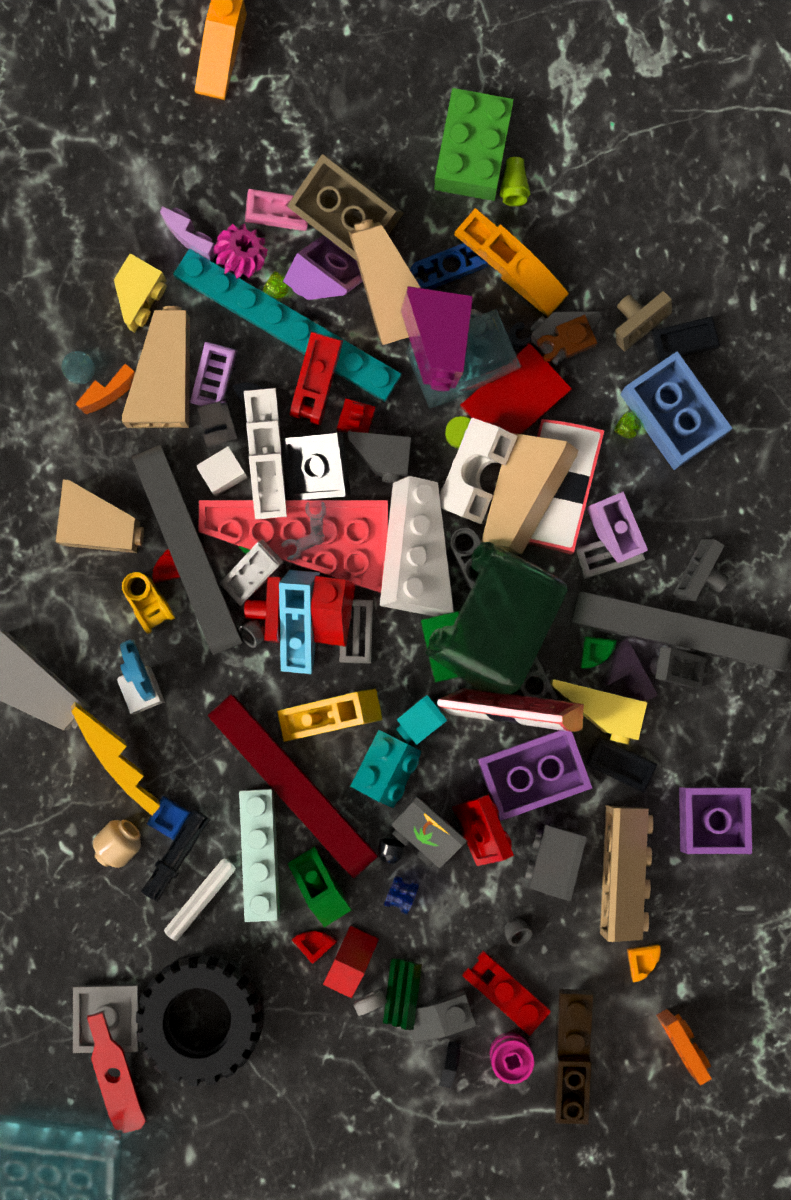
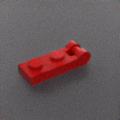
(316, 377)
(507, 994)

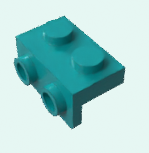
(386, 769)

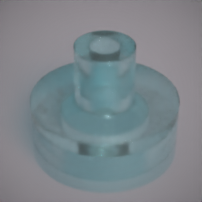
(82, 372)

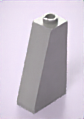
(33, 687)

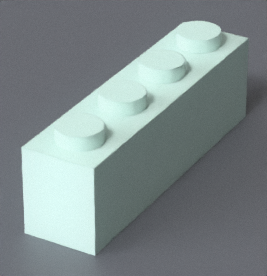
(259, 855)

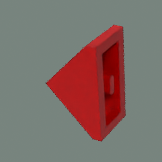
(351, 961)

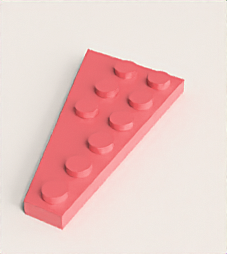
(351, 528)

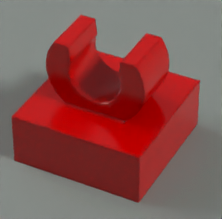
(356, 417)

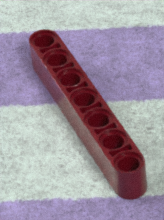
(292, 786)

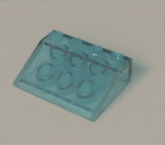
(58, 1160)

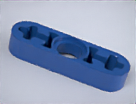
(427, 266)

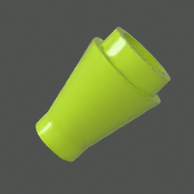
(515, 184)

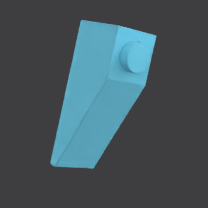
(296, 627)

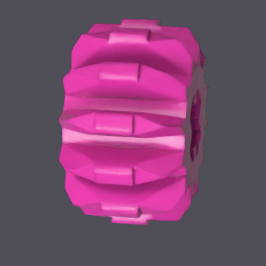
(240, 251)

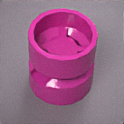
(511, 1058)

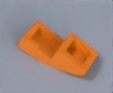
(98, 396)

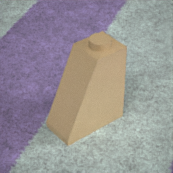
(94, 523)

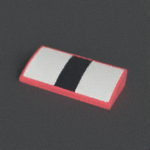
(564, 516)
(514, 709)

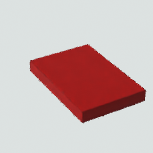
(519, 397)

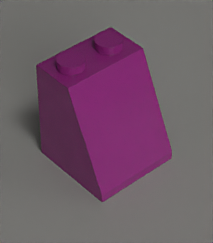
(438, 334)

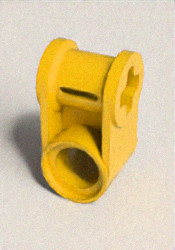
(147, 603)

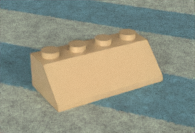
(625, 873)

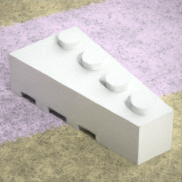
(416, 551)

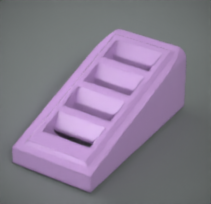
(202, 373)

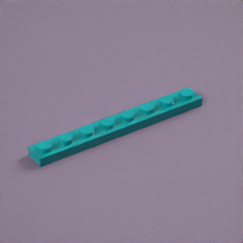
(282, 322)

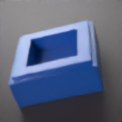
(169, 818)

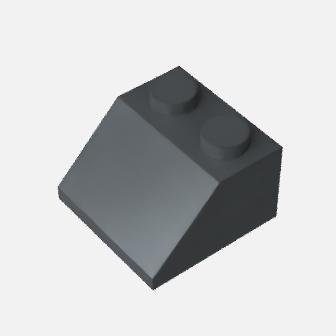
(555, 861)

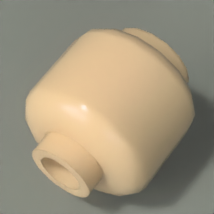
(117, 843)

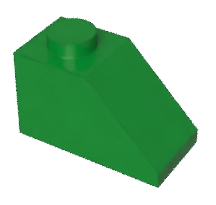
(319, 887)

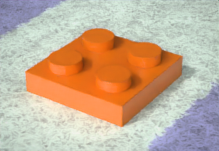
(690, 1054)

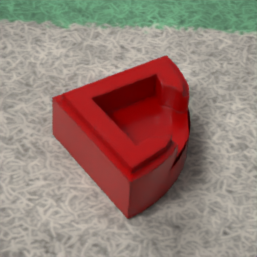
(165, 568)
(313, 943)

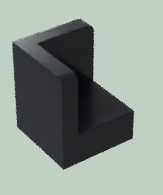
(217, 423)

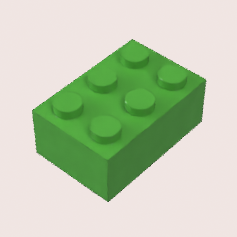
(473, 144)

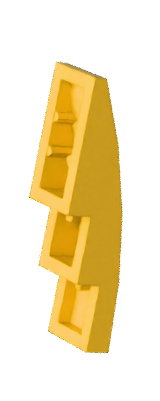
(108, 749)

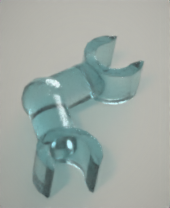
(316, 536)

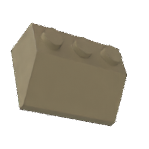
(337, 199)

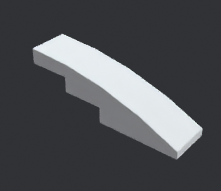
(265, 453)

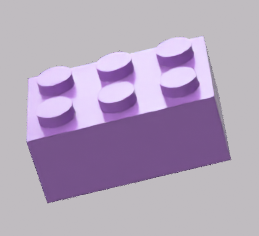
(534, 773)

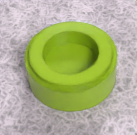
(455, 430)

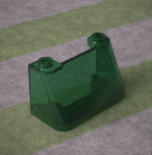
(499, 622)

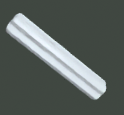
(199, 899)

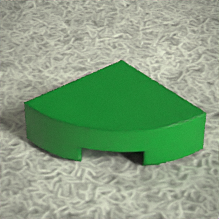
(596, 651)

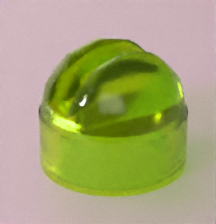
(275, 286)
(627, 424)

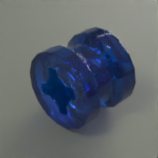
(401, 895)

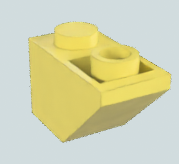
(137, 289)

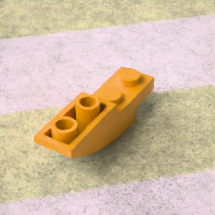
(513, 261)

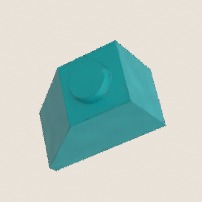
(420, 721)

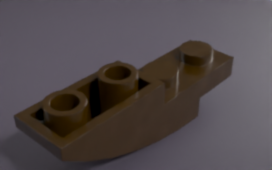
(573, 1056)

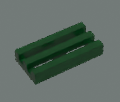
(398, 992)

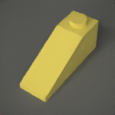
(608, 712)

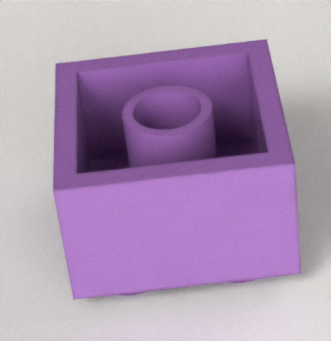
(715, 820)

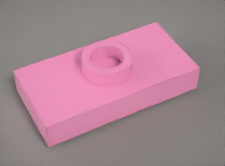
(272, 210)

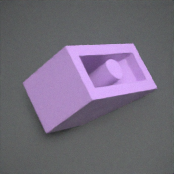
(617, 527)

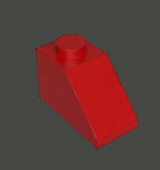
(331, 610)

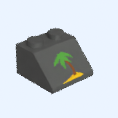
(427, 832)

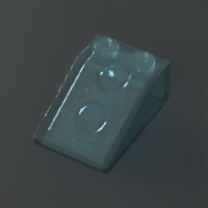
(486, 359)

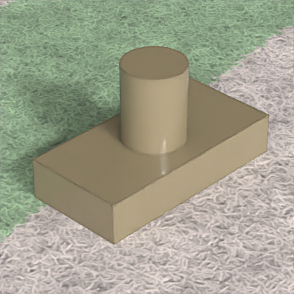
(641, 319)

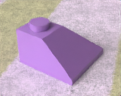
(322, 271)

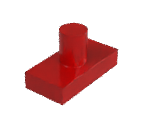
(267, 610)

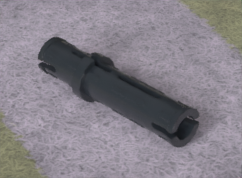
(168, 866)

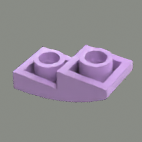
(183, 229)

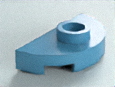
(135, 671)

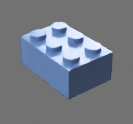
(675, 410)

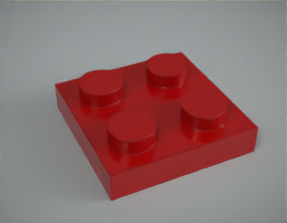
(483, 830)

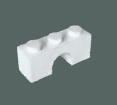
(462, 489)

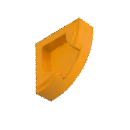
(643, 961)

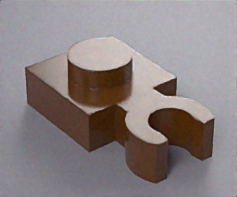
(571, 337)

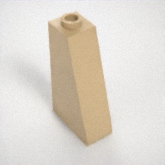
(383, 277)
(162, 375)
(526, 490)

